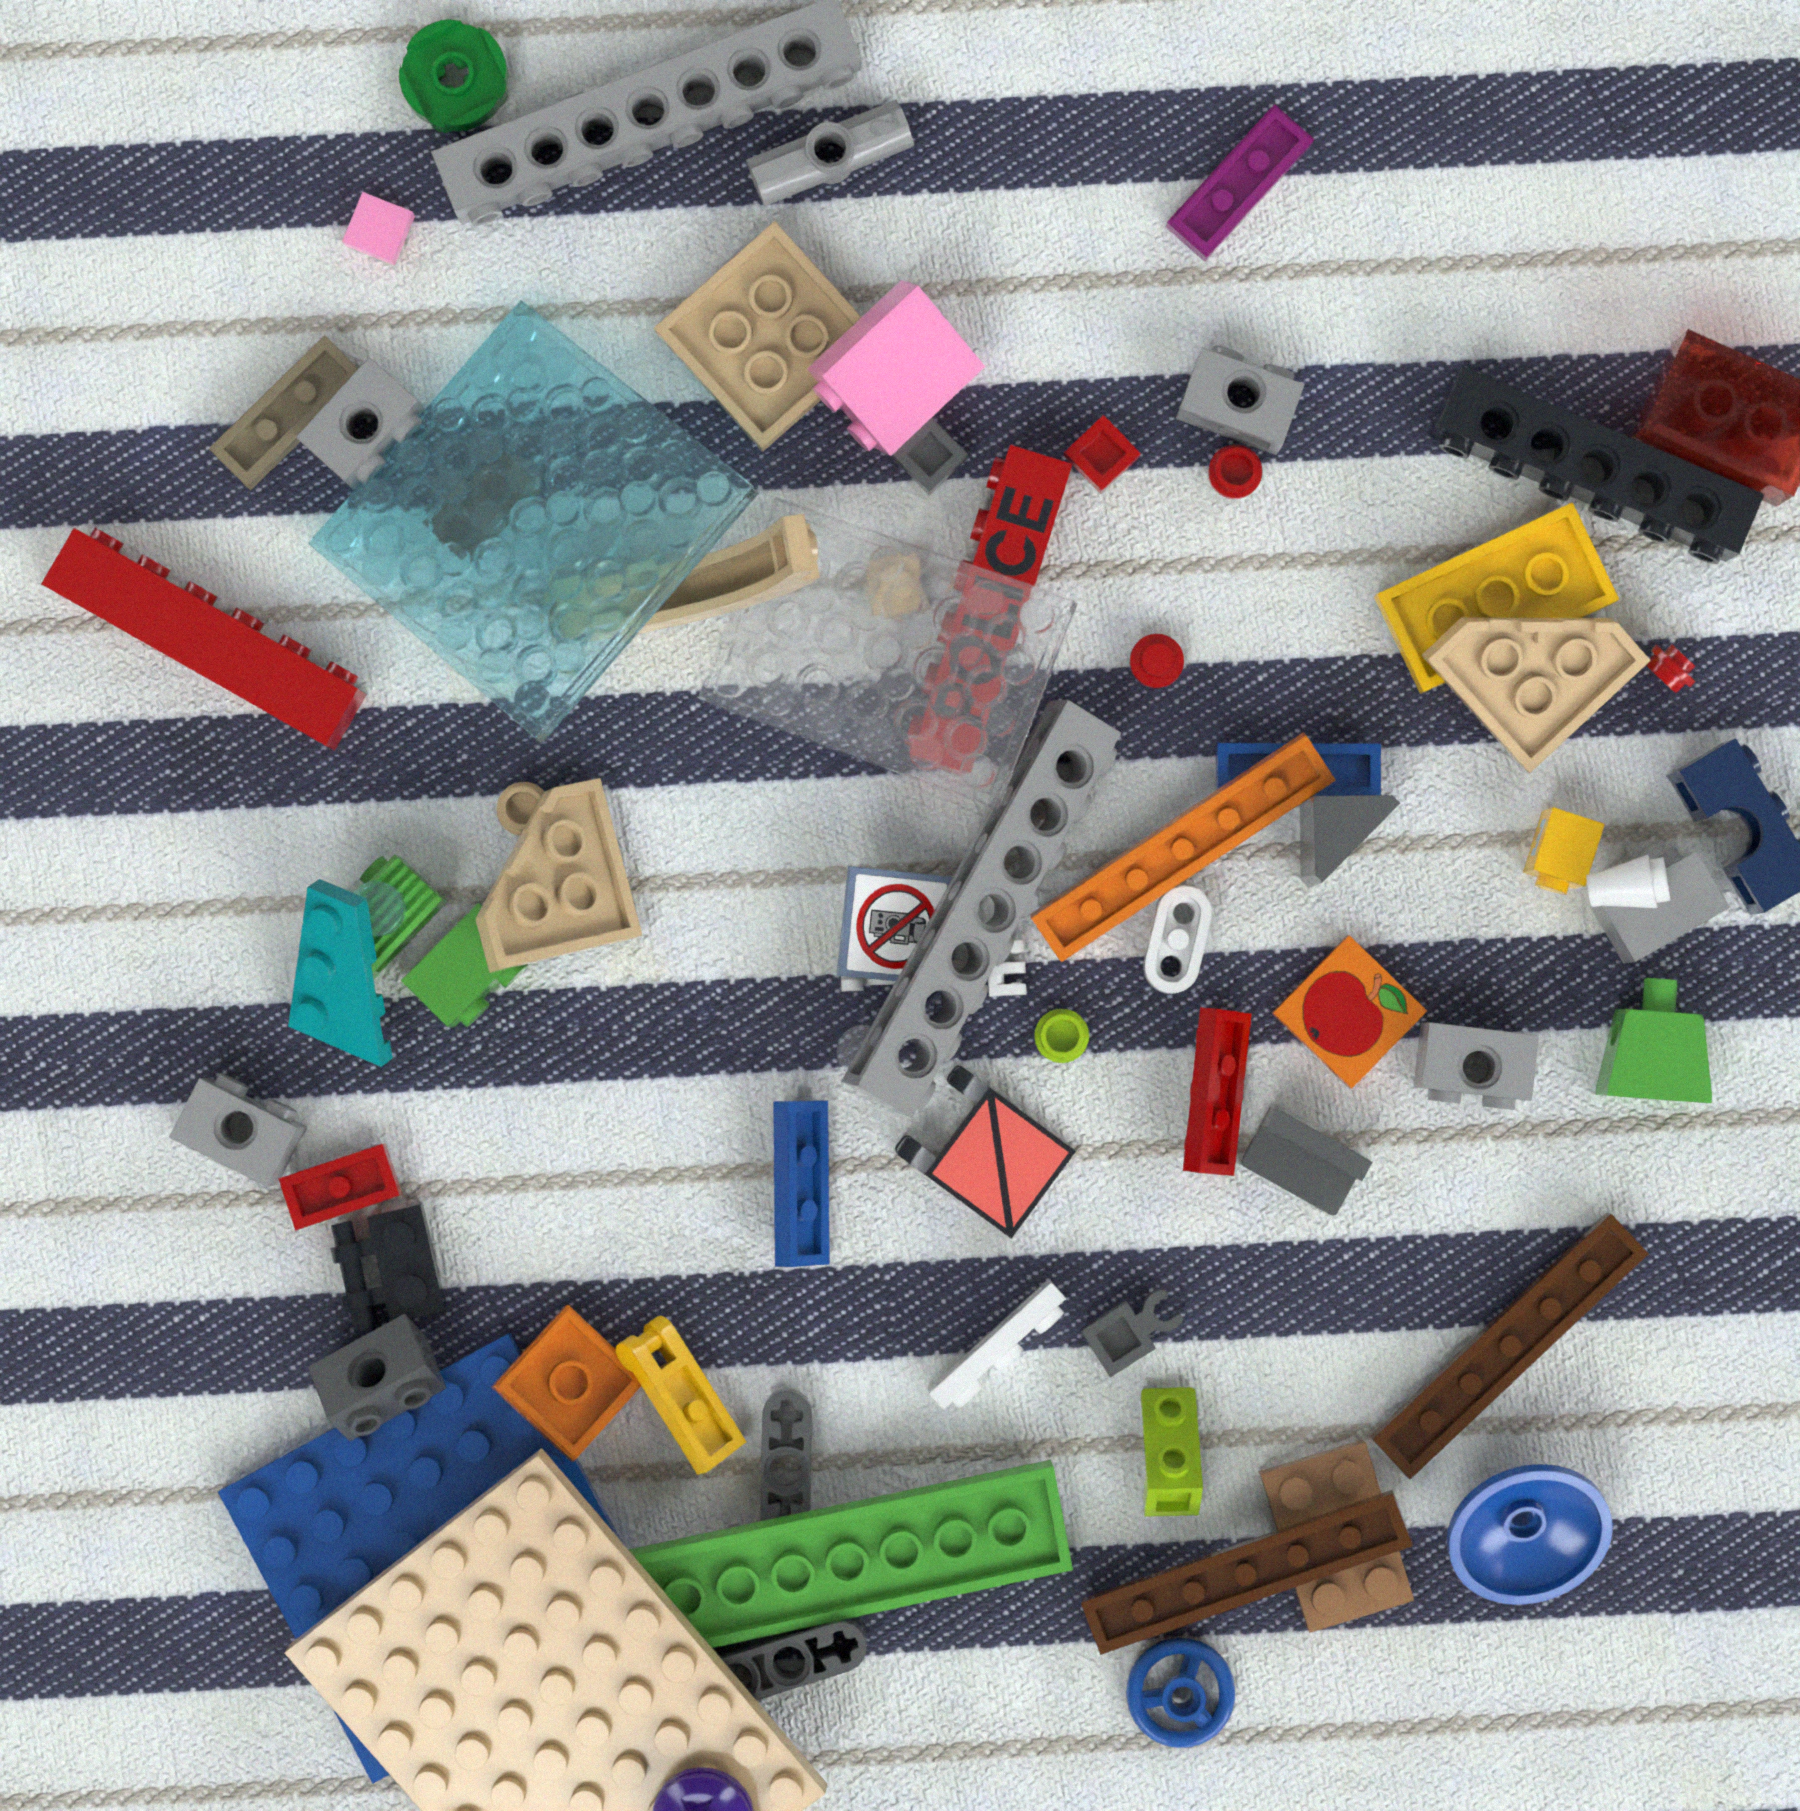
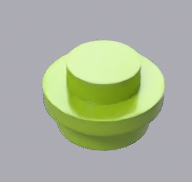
(1061, 1035)

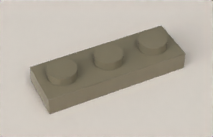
(277, 418)

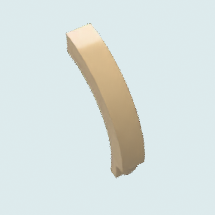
(744, 575)

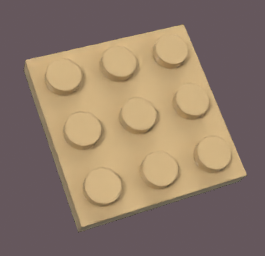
(757, 333)

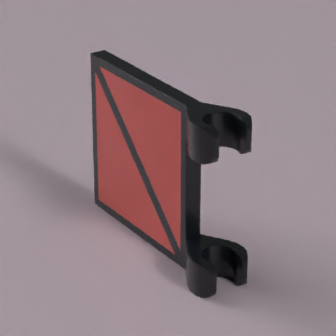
(995, 1158)

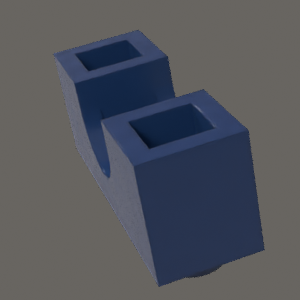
(1730, 782)

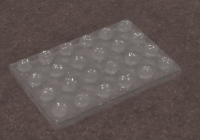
(896, 659)

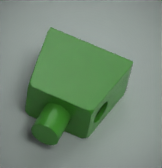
(1656, 1050)

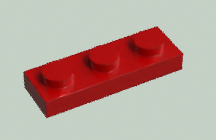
(1217, 1091)

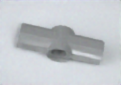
(862, 137)

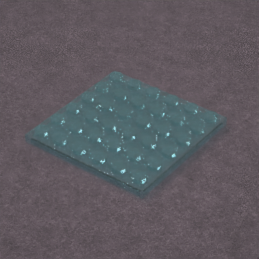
(533, 520)

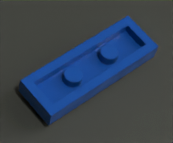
(1352, 765)
(801, 1183)

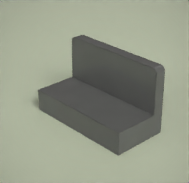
(1304, 1161)

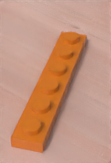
(1182, 847)

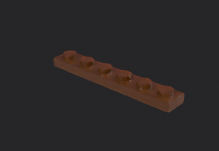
(1509, 1345)
(1247, 1572)

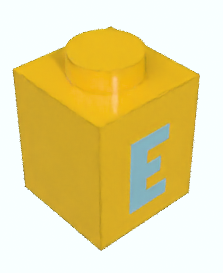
(1562, 850)

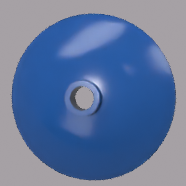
(1529, 1534)

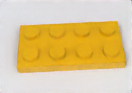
(1525, 573)

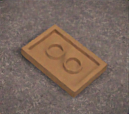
(1318, 1486)

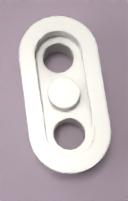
(1178, 940)

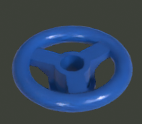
(1194, 1707)

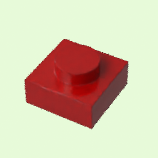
(1102, 454)

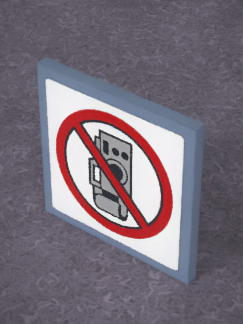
(884, 920)

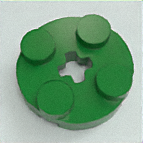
(423, 68)

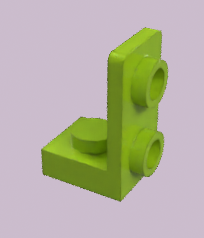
(1171, 1452)

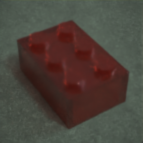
(1726, 416)

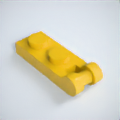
(681, 1394)

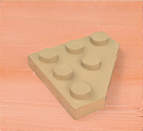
(1535, 675)
(560, 884)

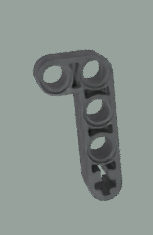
(771, 1679)

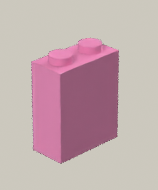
(894, 369)

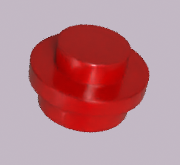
(1235, 471)
(1156, 660)
(1671, 667)

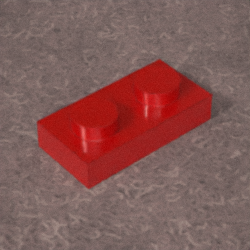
(340, 1186)

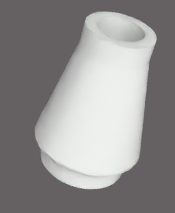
(1630, 884)

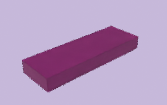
(1239, 183)

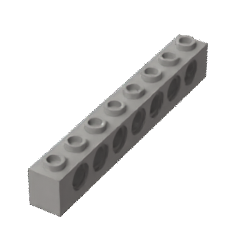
(815, 27)
(956, 920)

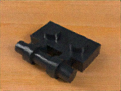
(405, 1266)

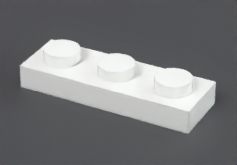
(998, 1346)

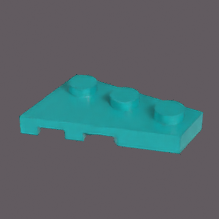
(334, 975)

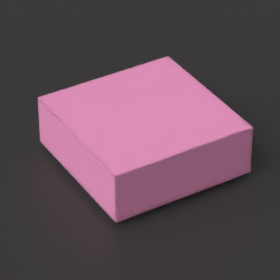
(378, 228)

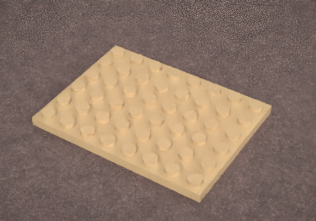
(539, 1669)

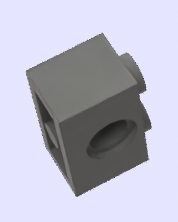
(350, 1378)

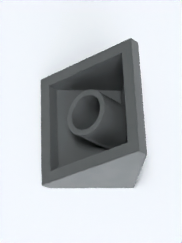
(1334, 828)

